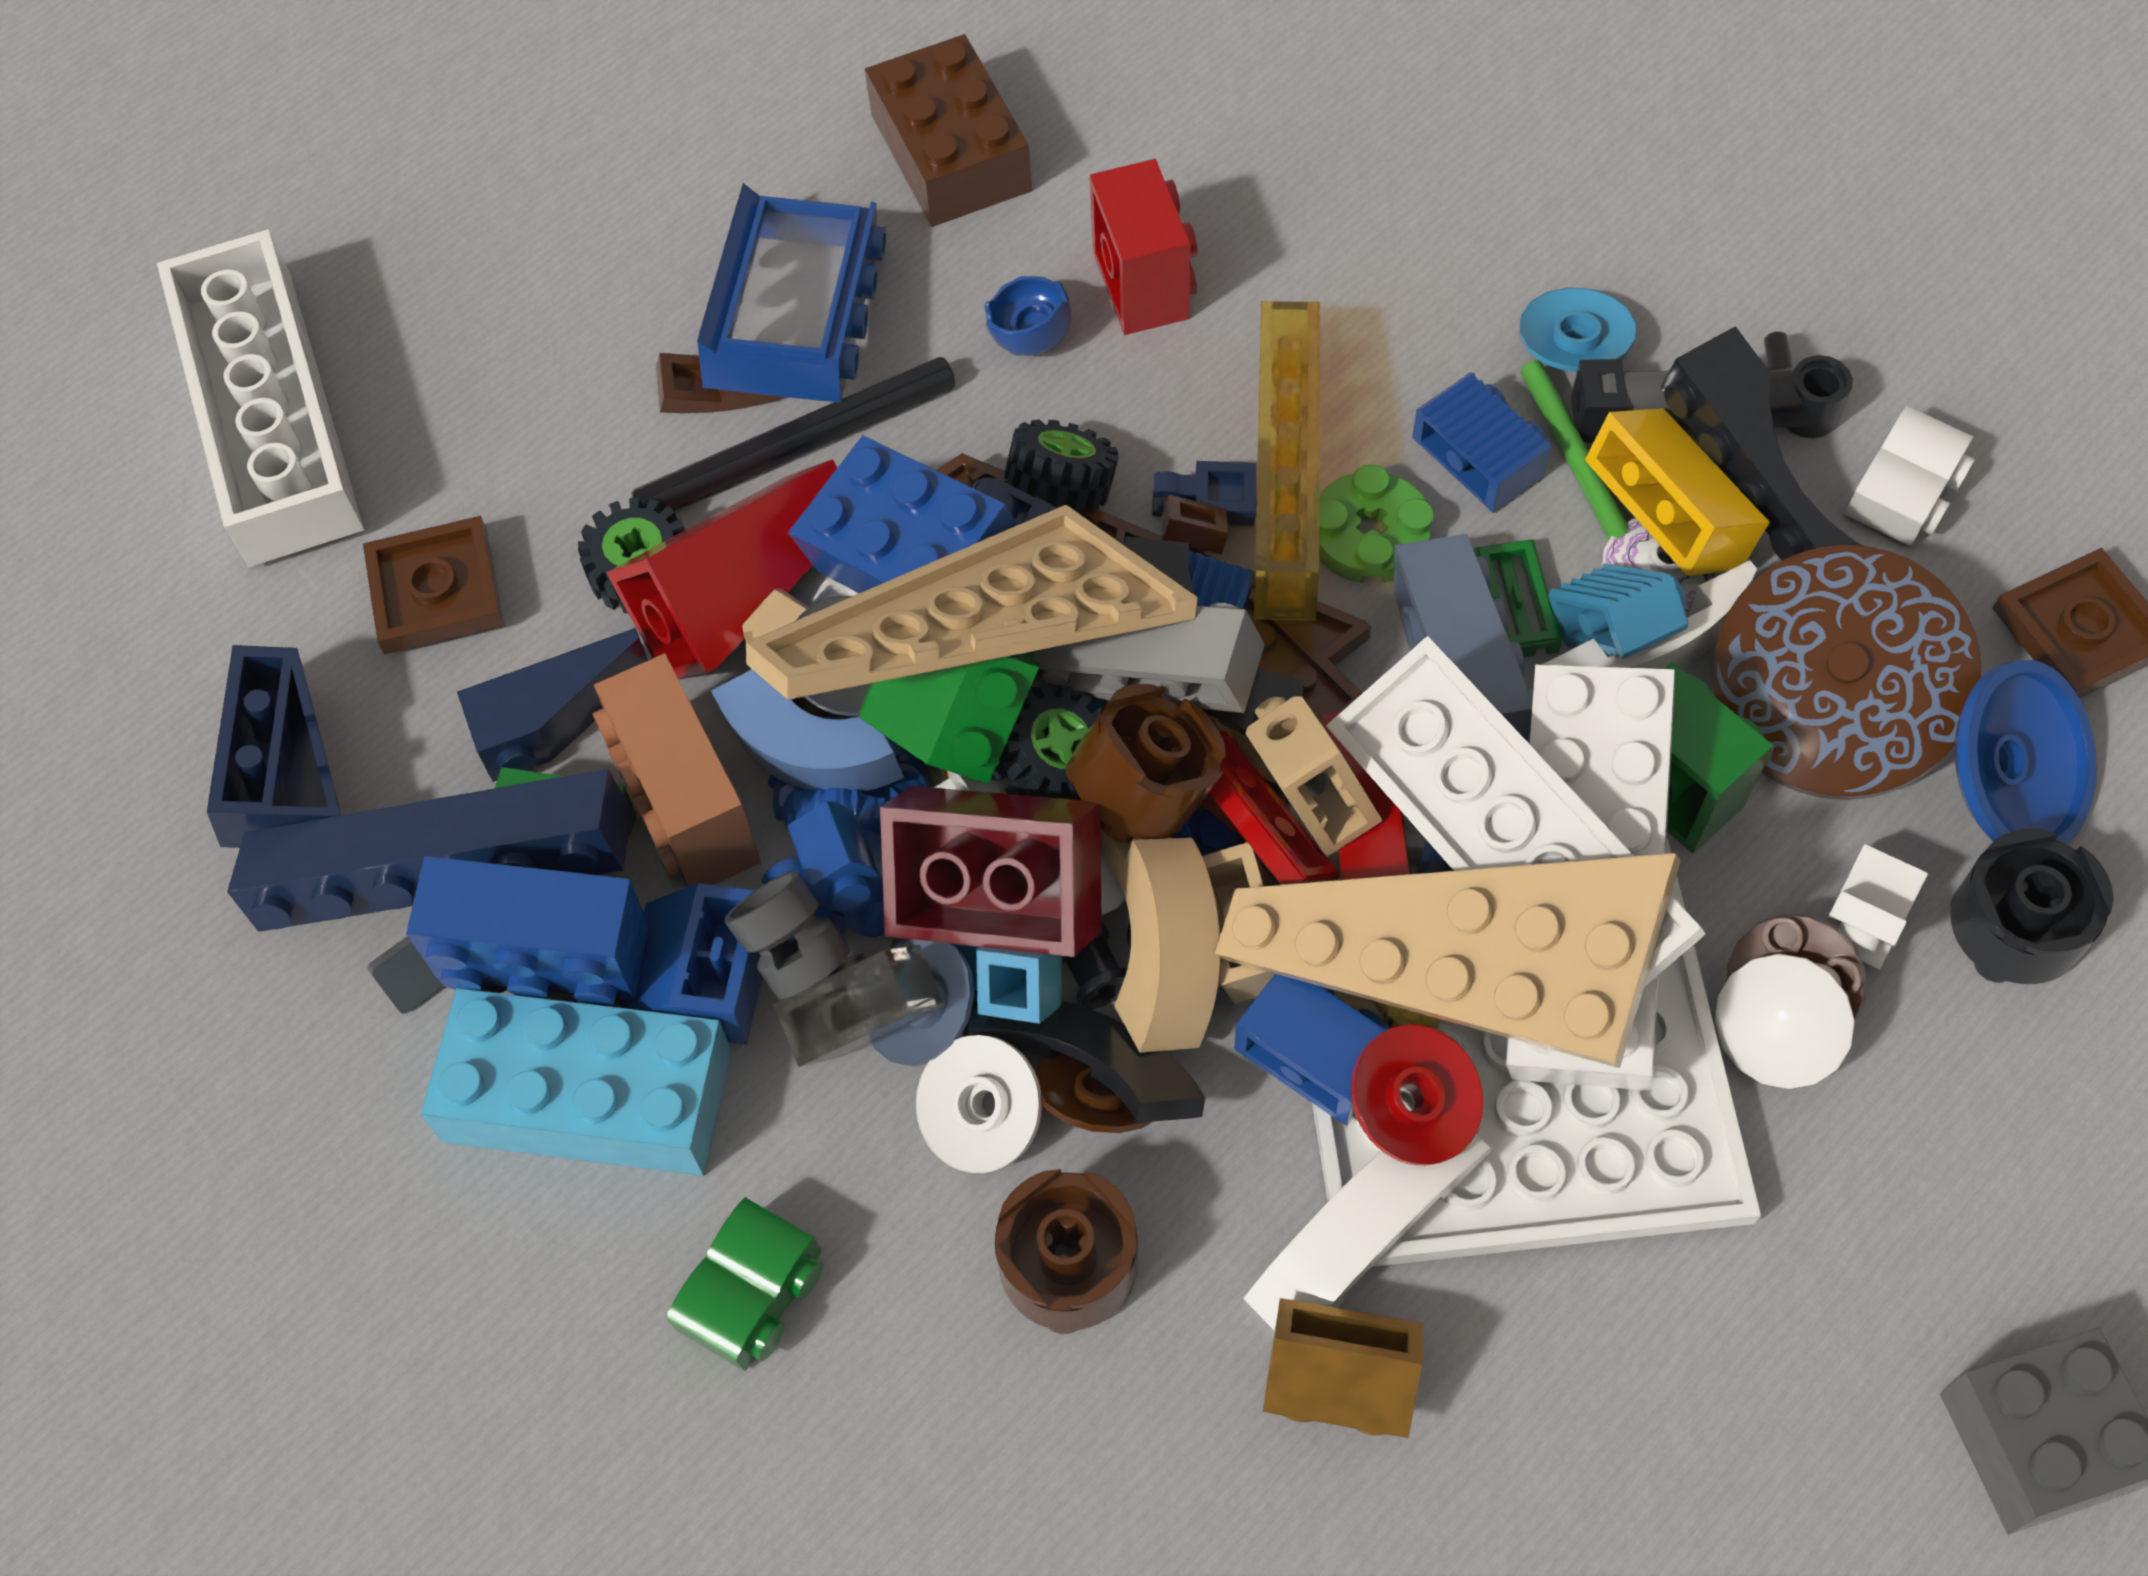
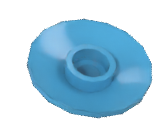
(1575, 327)

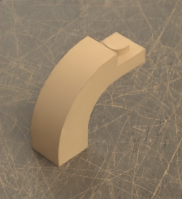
(1173, 941)

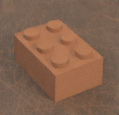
(674, 775)

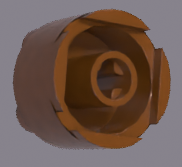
(1146, 763)
(1073, 1211)

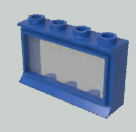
(791, 297)

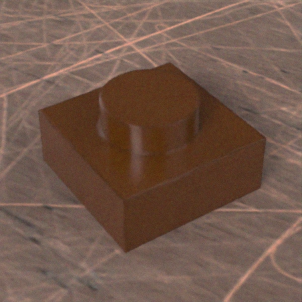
(1195, 523)

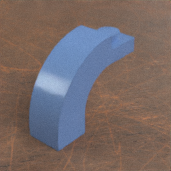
(805, 747)

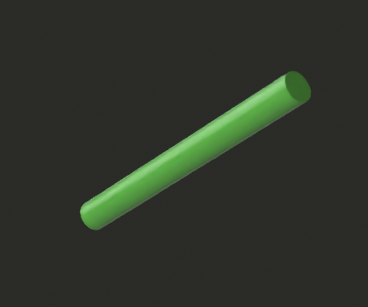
(1574, 449)

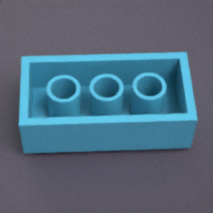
(578, 1081)

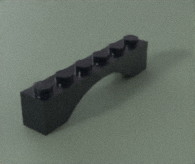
(1726, 403)

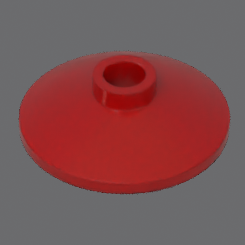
(1443, 1091)

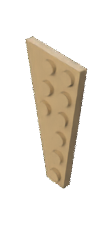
(999, 598)
(1504, 950)

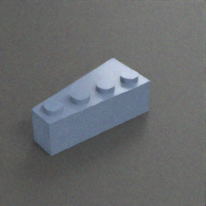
(1448, 598)

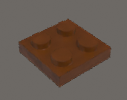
(432, 585)
(2080, 621)

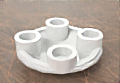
(1785, 1020)

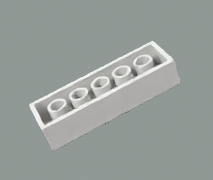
(258, 399)
(1612, 746)

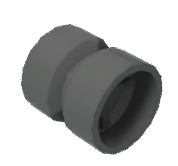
(767, 922)

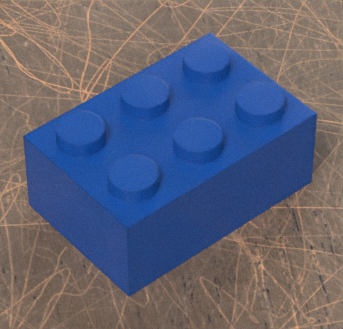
(891, 517)
(529, 930)

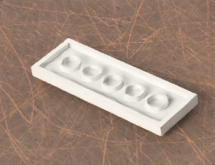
(1477, 781)

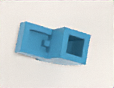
(1015, 982)

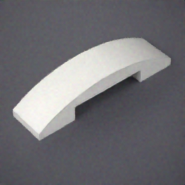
(1705, 620)
(1357, 1229)

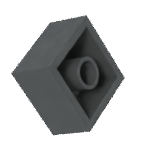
(2052, 1429)

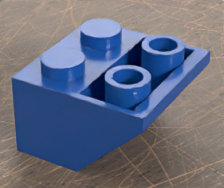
(696, 962)

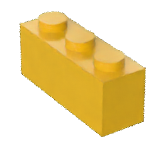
(1676, 491)

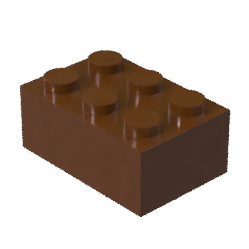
(949, 130)

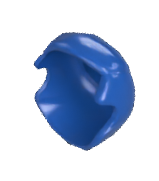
(1029, 315)

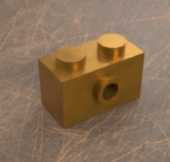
(1344, 1368)

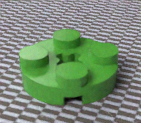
(1363, 496)

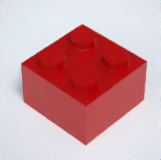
(1142, 245)

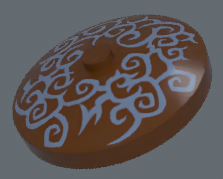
(1848, 669)

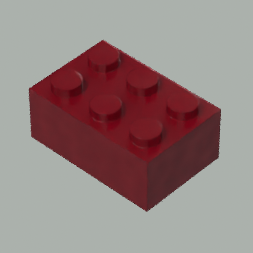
(992, 870)

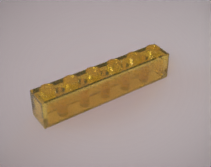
(1288, 462)

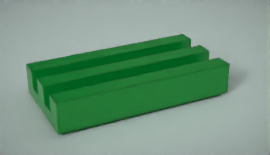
(1549, 636)

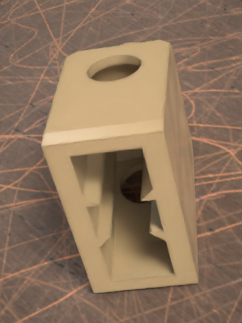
(1296, 751)

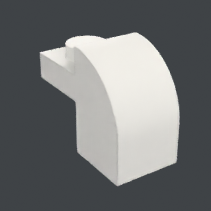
(1875, 903)

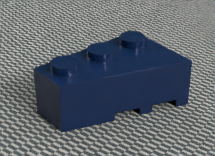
(268, 748)

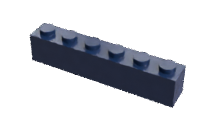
(376, 855)

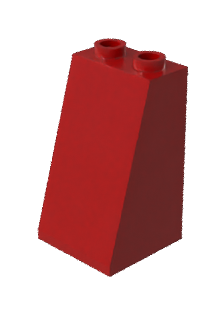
(711, 578)

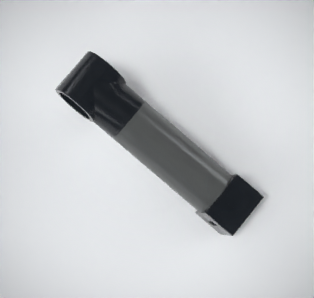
(1801, 398)

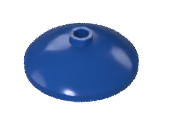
(2025, 752)

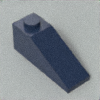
(544, 706)

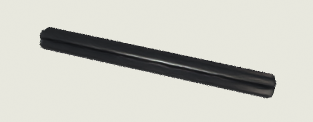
(798, 436)

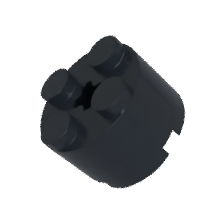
(2030, 907)

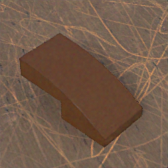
(682, 388)

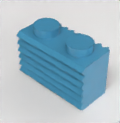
(1620, 609)

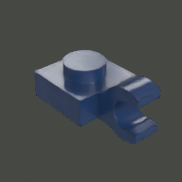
(1214, 483)

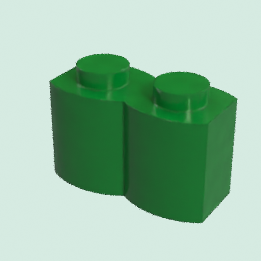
(746, 1284)

